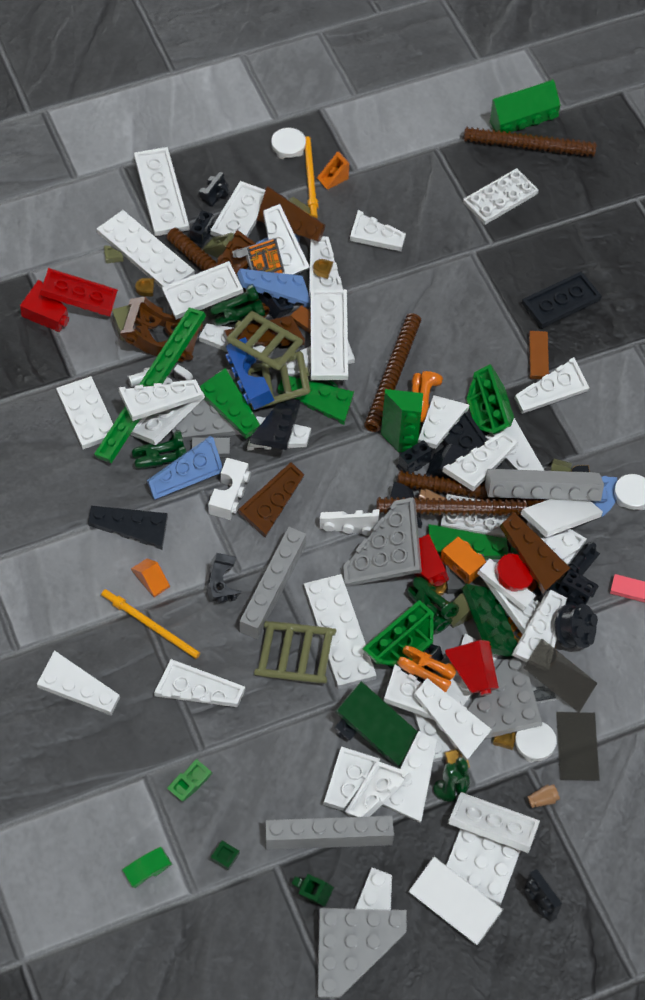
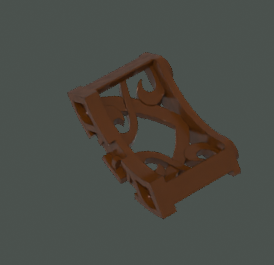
(141, 337)

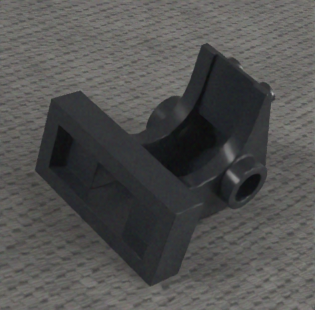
(218, 566)

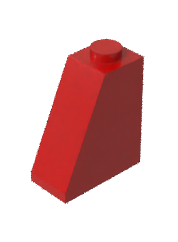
(44, 310)
(431, 564)
(475, 666)

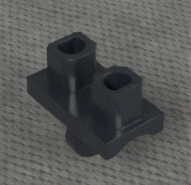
(216, 188)

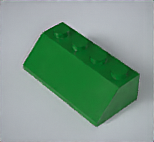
(525, 107)
(401, 418)

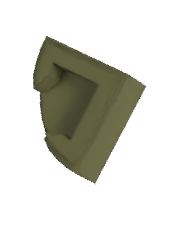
(112, 255)

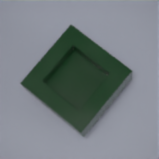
(225, 855)

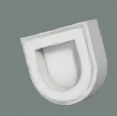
(182, 374)

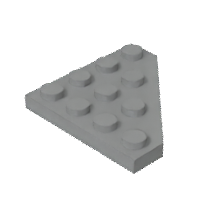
(206, 421)
(390, 549)
(510, 706)
(352, 944)

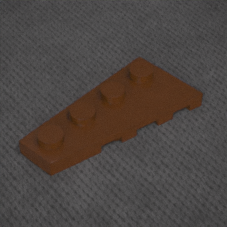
(299, 220)
(238, 242)
(285, 322)
(268, 503)
(539, 557)

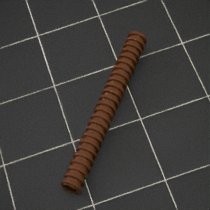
(530, 141)
(196, 255)
(393, 370)
(451, 486)
(459, 506)

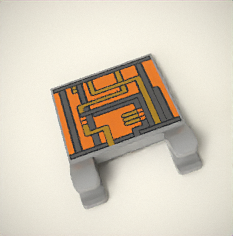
(262, 256)

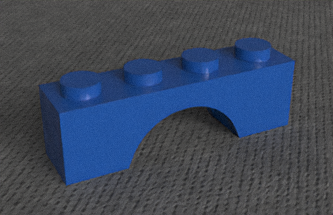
(256, 387)

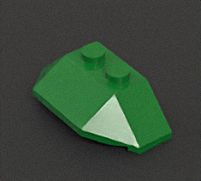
(489, 401)
(411, 629)

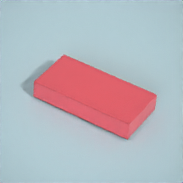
(628, 588)

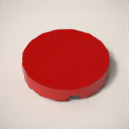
(513, 573)

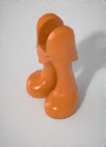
(422, 384)
(419, 660)

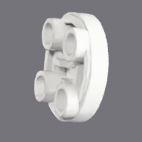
(288, 143)
(630, 492)
(536, 743)

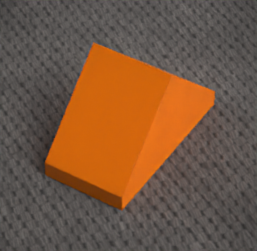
(335, 171)
(151, 576)

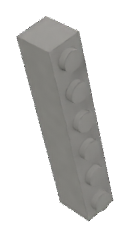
(544, 484)
(272, 583)
(329, 832)

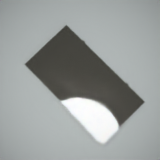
(560, 675)
(577, 746)

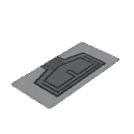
(544, 694)

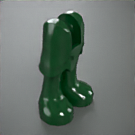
(232, 314)
(149, 456)
(427, 594)
(455, 778)

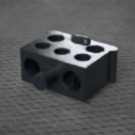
(201, 228)
(415, 457)
(577, 587)

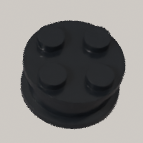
(576, 626)

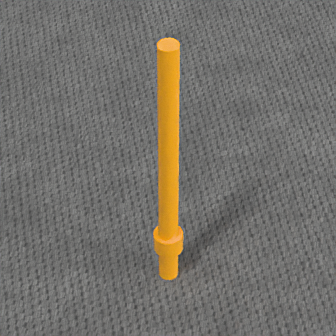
(312, 202)
(120, 603)

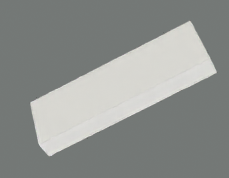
(519, 598)

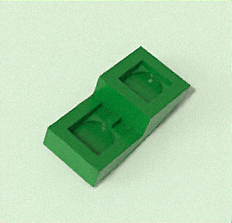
(190, 780)
(147, 866)

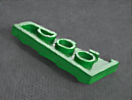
(327, 399)
(228, 401)
(490, 546)

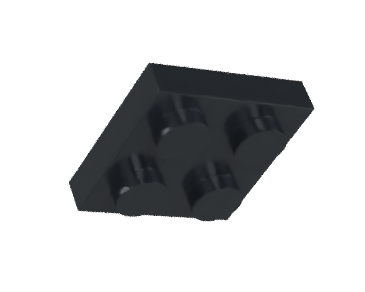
(542, 894)

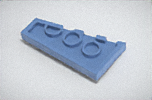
(277, 285)
(188, 469)

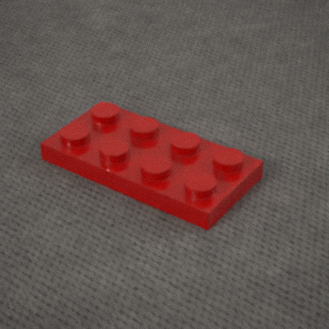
(78, 292)

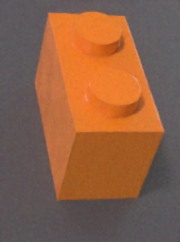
(462, 560)

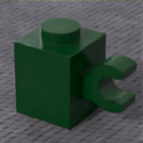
(314, 889)

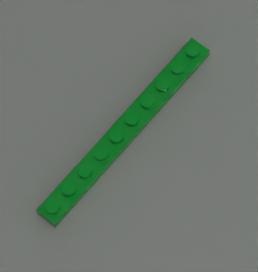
(156, 374)

